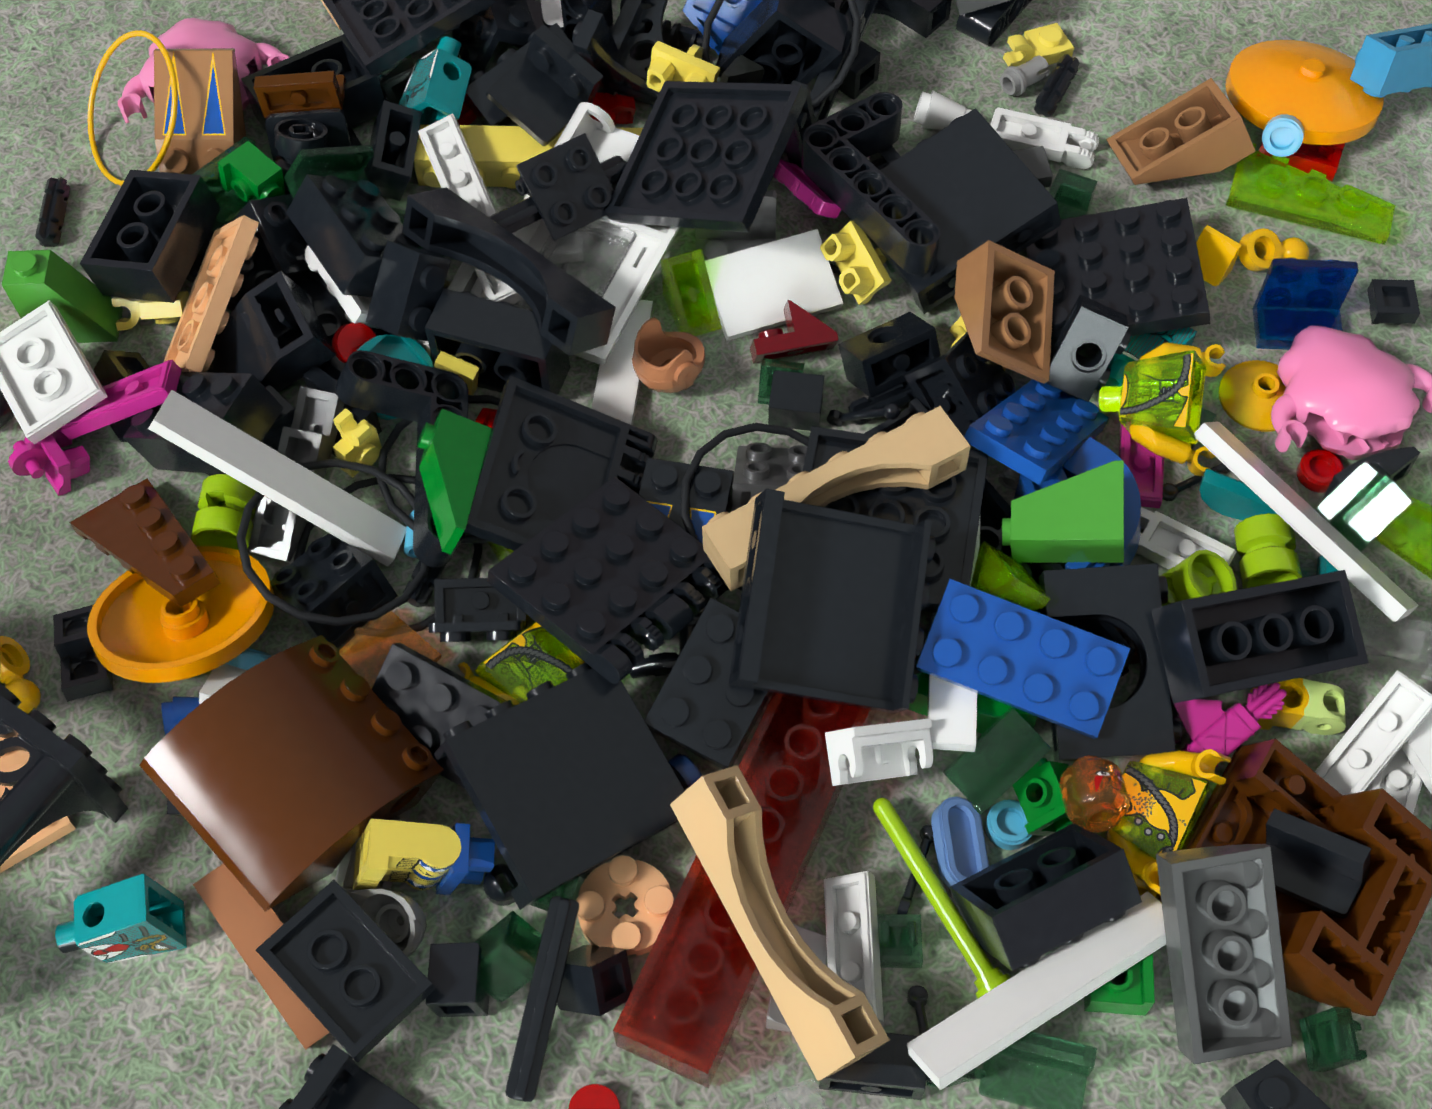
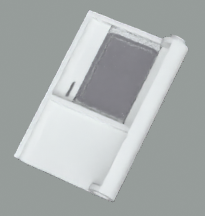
(605, 251)

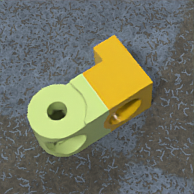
(1309, 706)

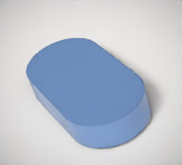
(958, 840)

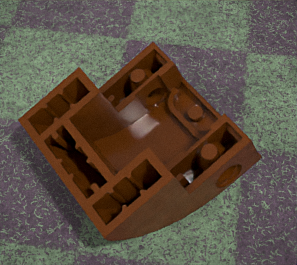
(290, 768)
(1327, 956)

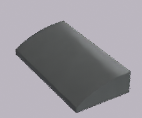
(1224, 951)

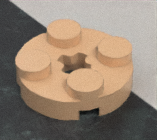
(620, 880)

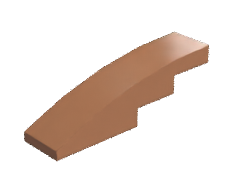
(247, 929)

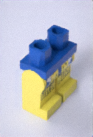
(421, 855)

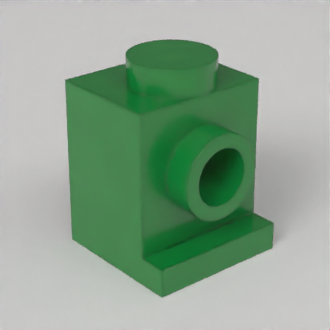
(251, 174)
(1042, 808)
(1131, 998)

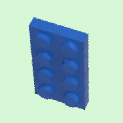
(1036, 430)
(1022, 658)

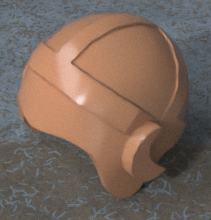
(666, 359)

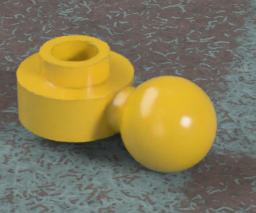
(1269, 248)
(13, 666)

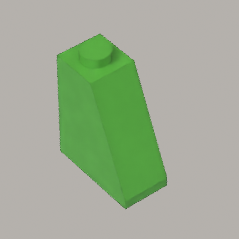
(42, 276)
(1070, 520)

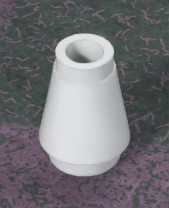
(937, 111)

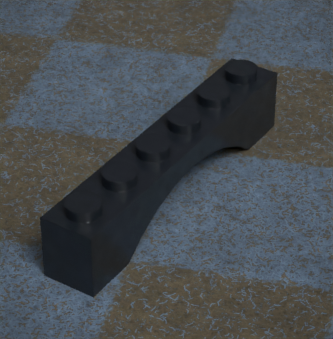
(564, 307)

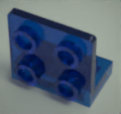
(1300, 296)

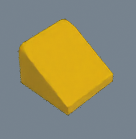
(1216, 255)

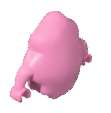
(198, 34)
(1346, 394)

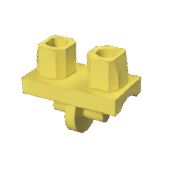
(675, 65)
(858, 262)

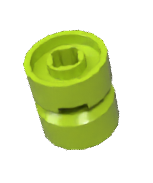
(221, 512)
(1266, 550)
(1199, 576)

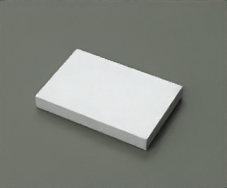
(758, 281)
(45, 373)

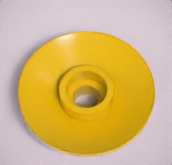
(1245, 399)

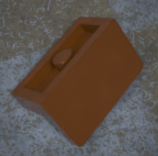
(300, 92)

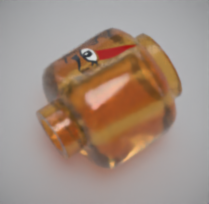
(1094, 793)

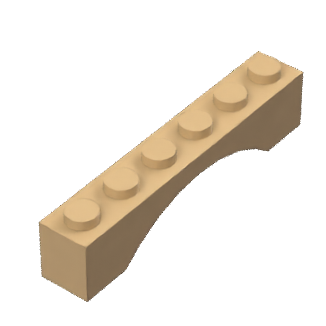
(912, 455)
(822, 1010)

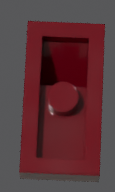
(804, 336)

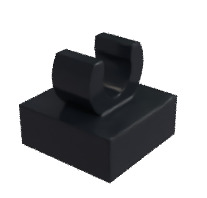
(1393, 301)

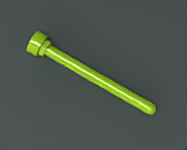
(986, 974)

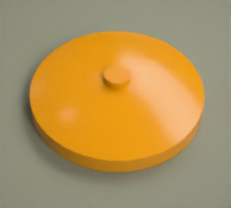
(1303, 83)
(156, 641)

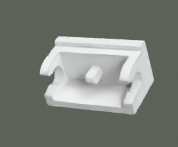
(878, 751)

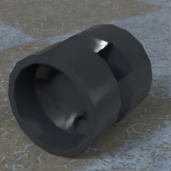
(295, 135)

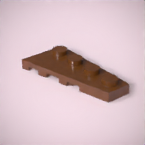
(148, 541)

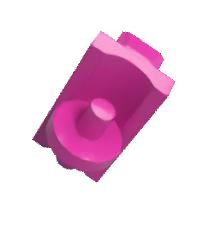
(49, 459)

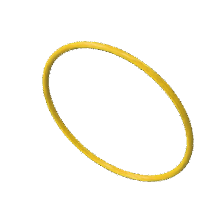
(174, 107)

